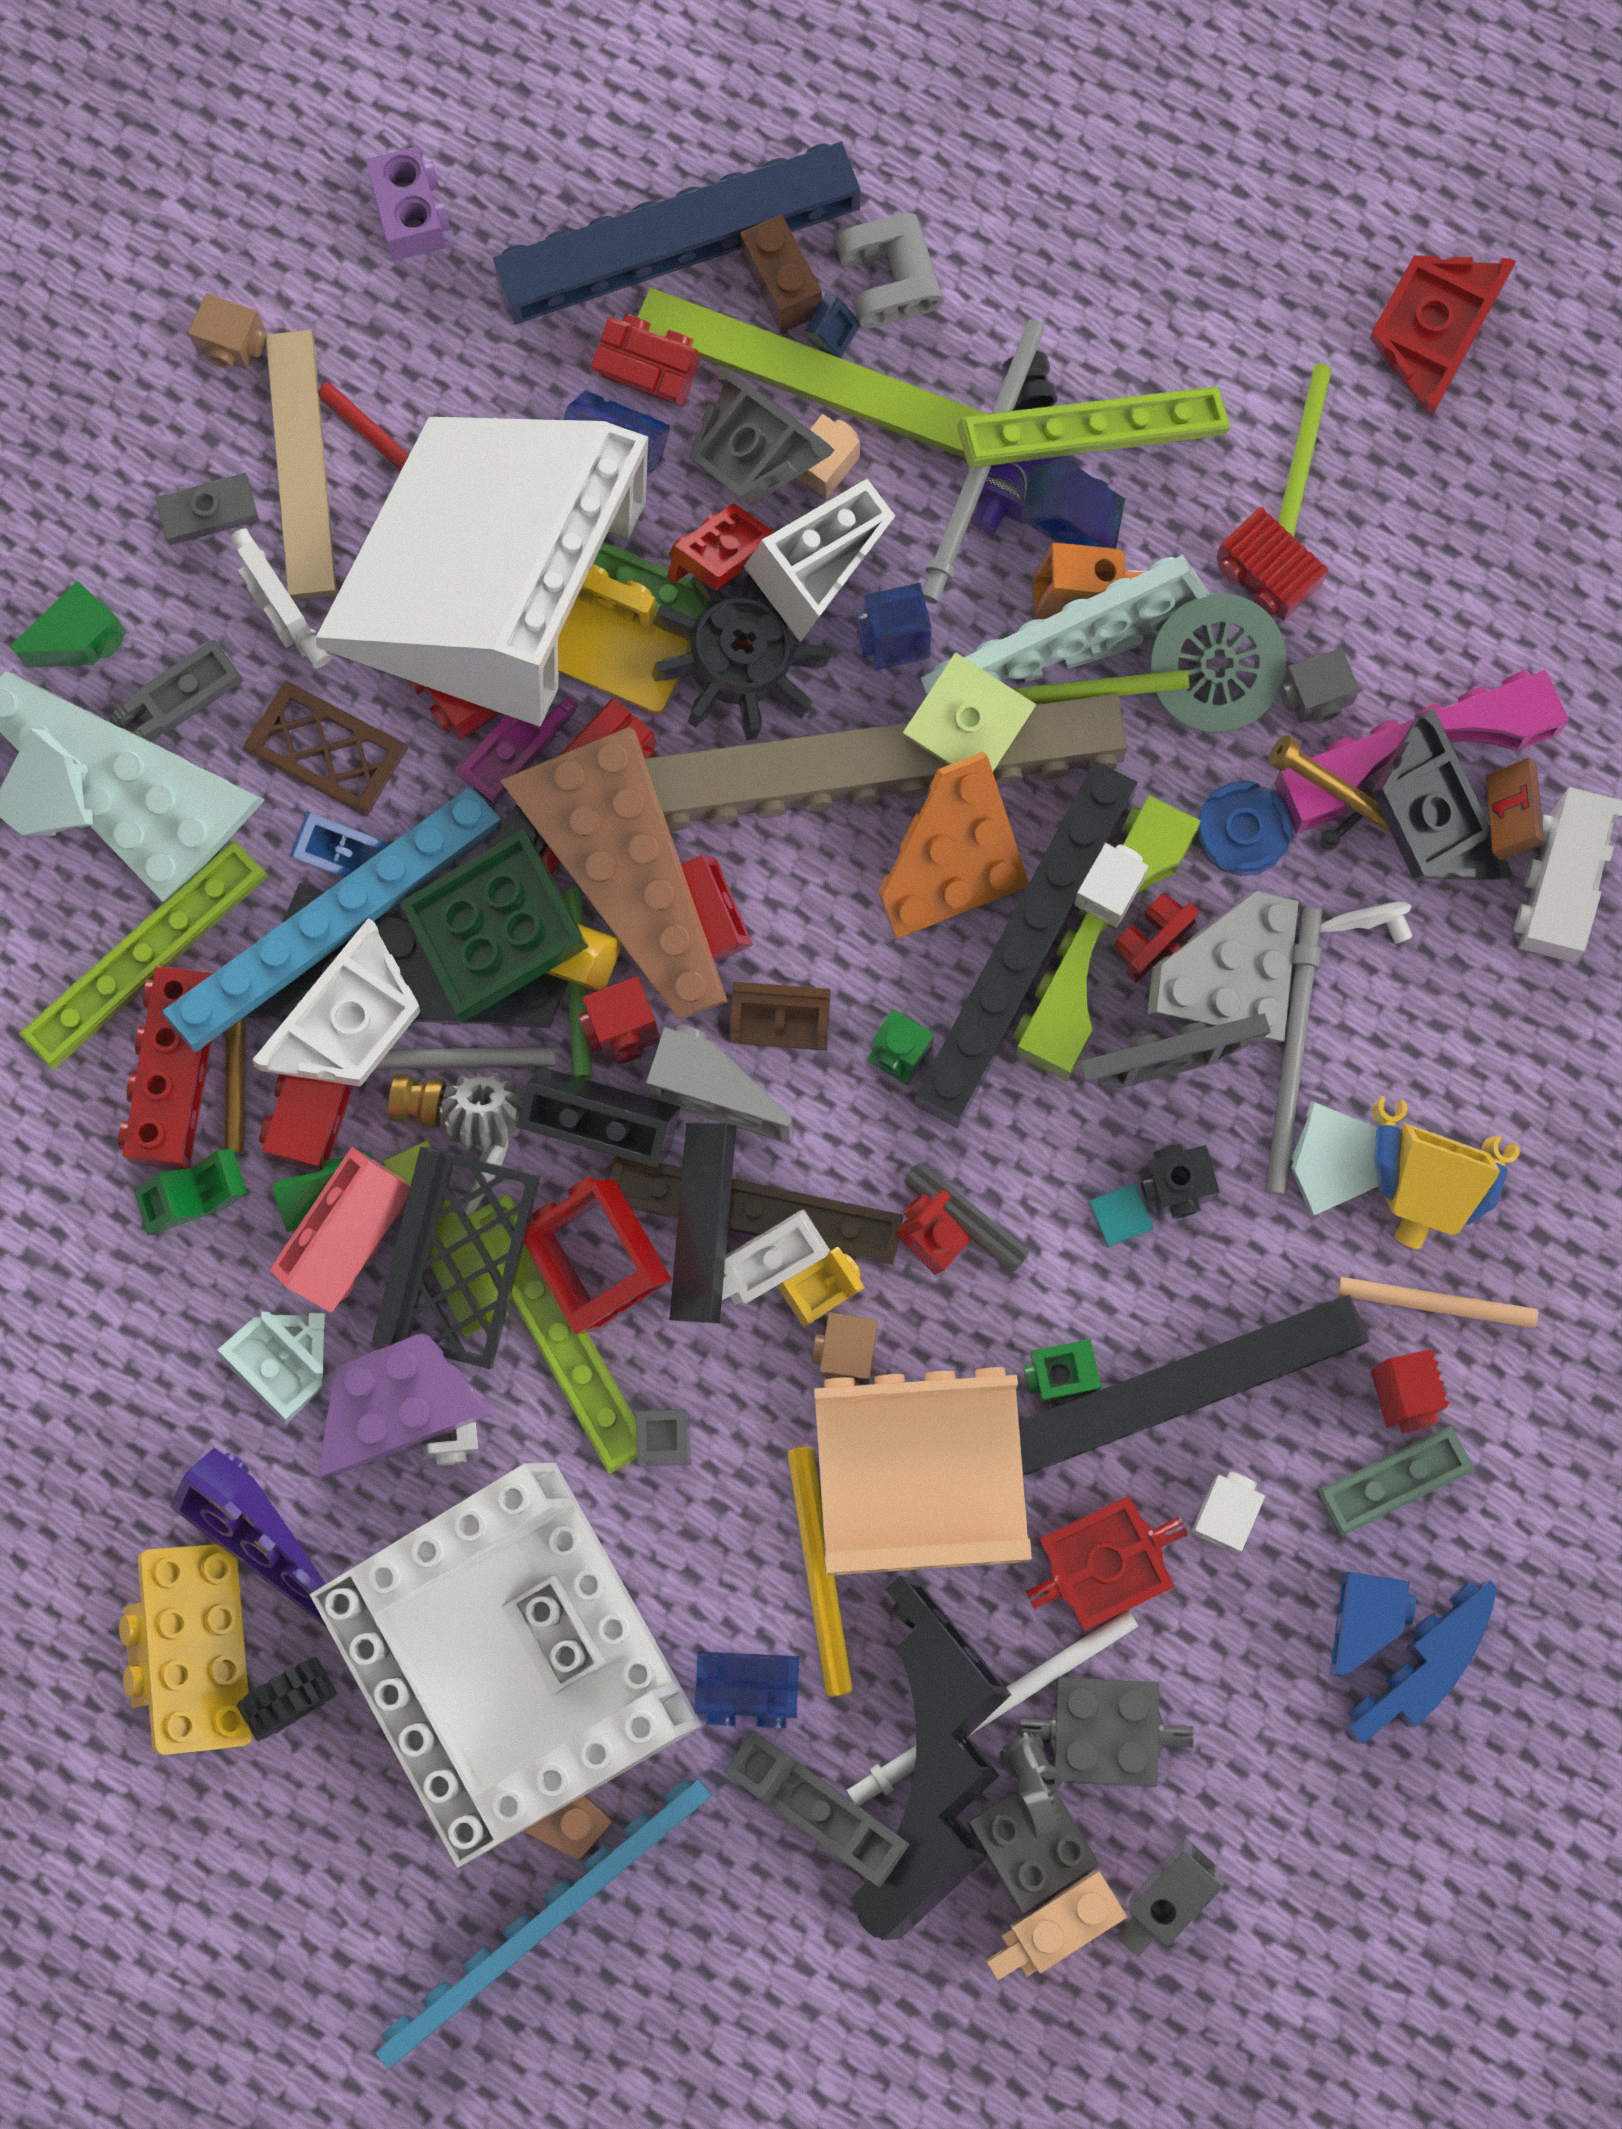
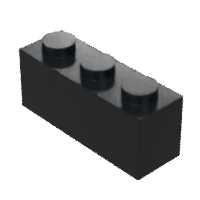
(598, 1117)

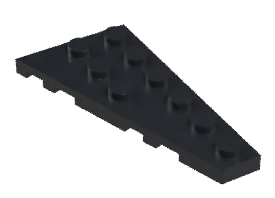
(526, 1007)

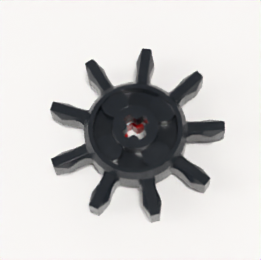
(733, 675)

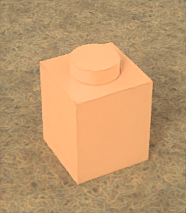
(829, 473)

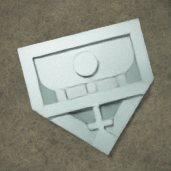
(44, 789)
(1333, 1158)
(279, 1359)

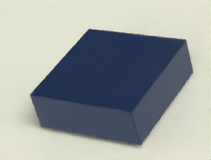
(832, 326)

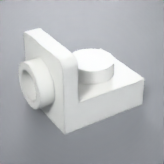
(454, 1452)

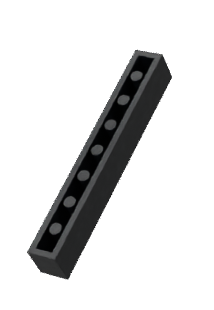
(1024, 945)

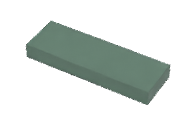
(1395, 1480)

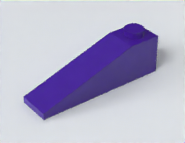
(238, 1516)

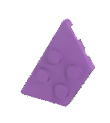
(394, 1403)

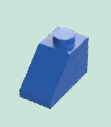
(1368, 1618)

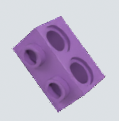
(404, 204)

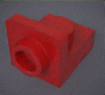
(932, 1231)

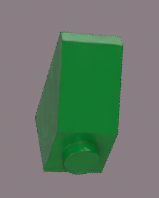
(71, 632)

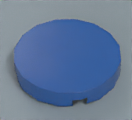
(1244, 844)

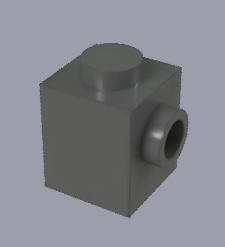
(1319, 687)

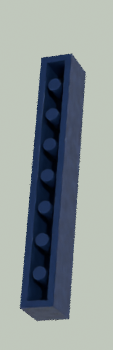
(674, 232)

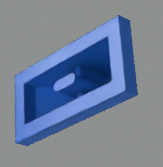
(334, 845)

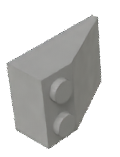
(710, 1085)

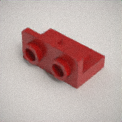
(718, 547)

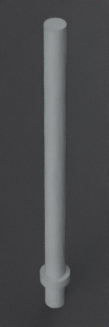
(941, 567)

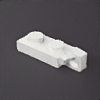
(772, 1258)

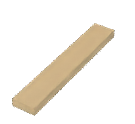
(301, 465)

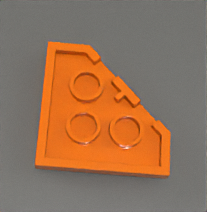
(954, 851)

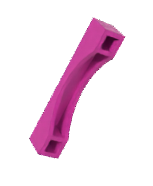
(1507, 716)

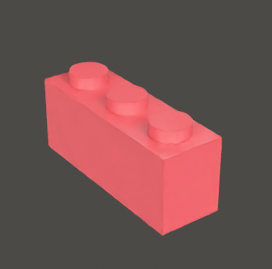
(341, 1230)

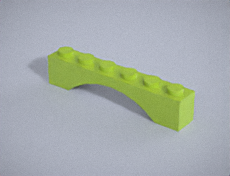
(1062, 1022)

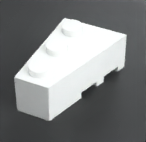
(816, 554)
(1567, 875)

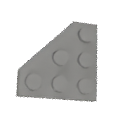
(1232, 968)

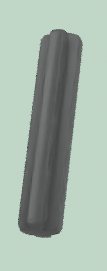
(970, 1218)

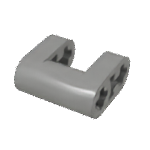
(915, 284)

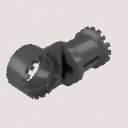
(1035, 1782)

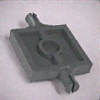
(1107, 1732)

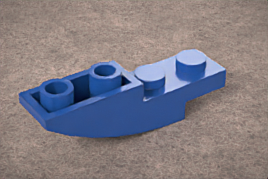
(1443, 1652)

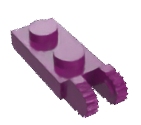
(511, 749)

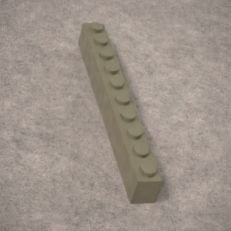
(870, 764)

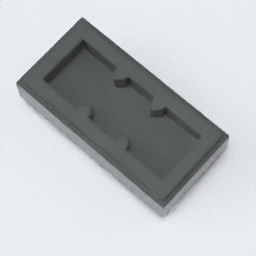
(207, 508)

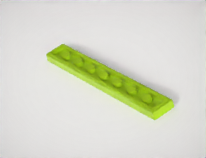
(810, 372)

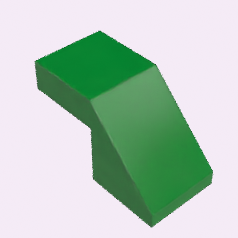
(190, 1193)

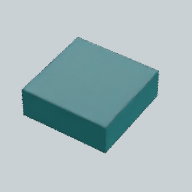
(1121, 1215)

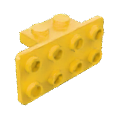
(615, 645)
(187, 1649)

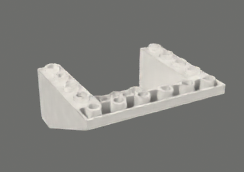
(487, 555)
(505, 1660)

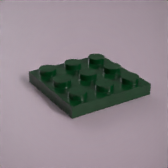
(493, 925)

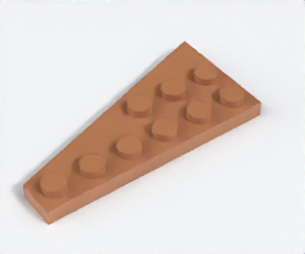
(613, 839)

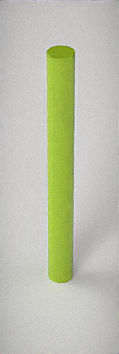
(1304, 447)
(1099, 687)

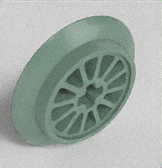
(1267, 672)

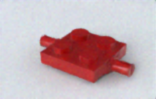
(1106, 1563)

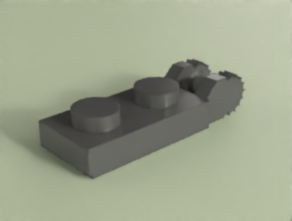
(179, 692)

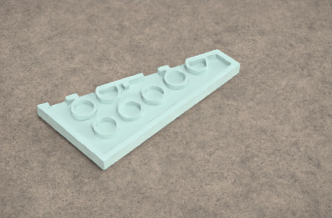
(1091, 626)
(143, 799)

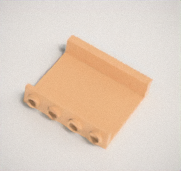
(921, 1472)

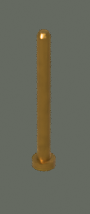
(1287, 755)

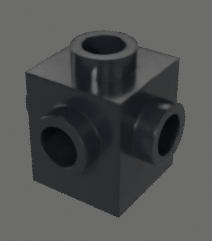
(1189, 1166)

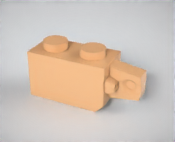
(1058, 1927)

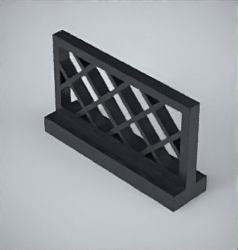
(415, 1246)

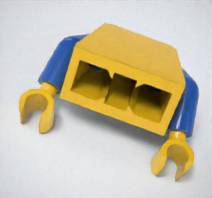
(1435, 1178)

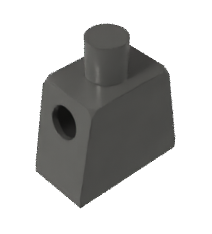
(1185, 1880)

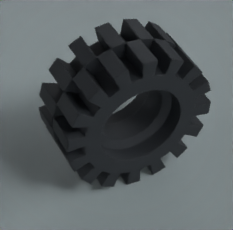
(286, 1698)

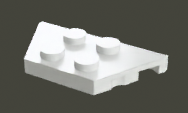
(345, 1017)

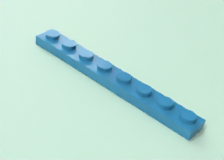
(331, 919)
(528, 1932)

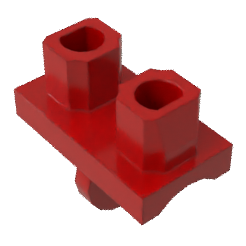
(1171, 921)

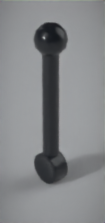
(1331, 839)

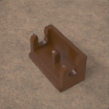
(780, 1016)

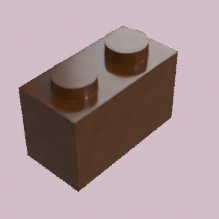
(780, 273)

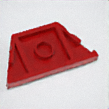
(1436, 320)

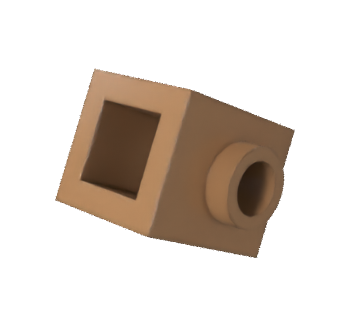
(227, 332)
(846, 1347)

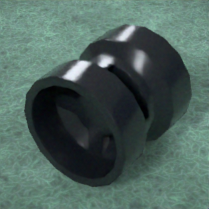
(1036, 389)

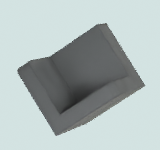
(663, 1438)

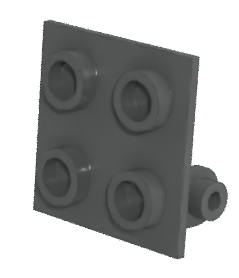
(1026, 1864)

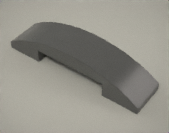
(816, 1808)

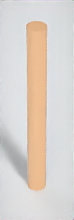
(1438, 1302)

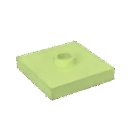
(968, 715)

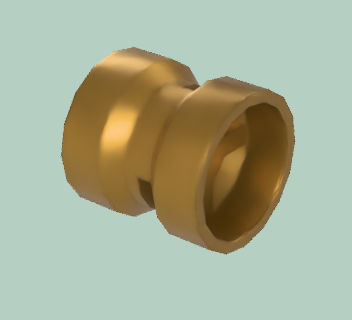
(418, 1100)

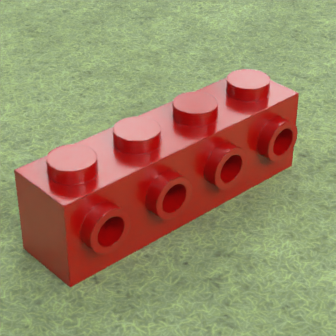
(167, 1082)

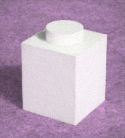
(1112, 883)
(1228, 1512)

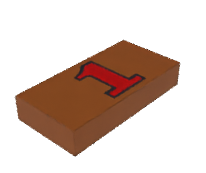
(1514, 809)

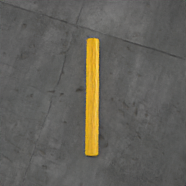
(821, 1587)

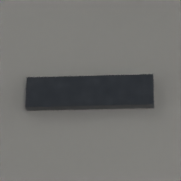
(703, 1222)

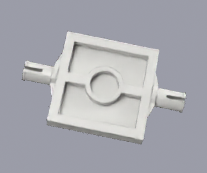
(276, 601)

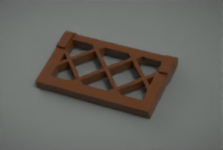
(325, 711)

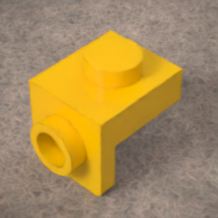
(822, 1286)

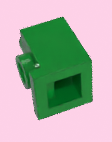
(900, 1047)
(1076, 1358)

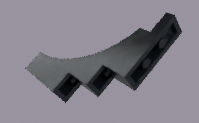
(951, 1698)

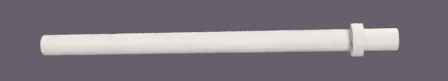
(883, 1778)

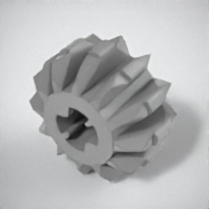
(481, 1111)

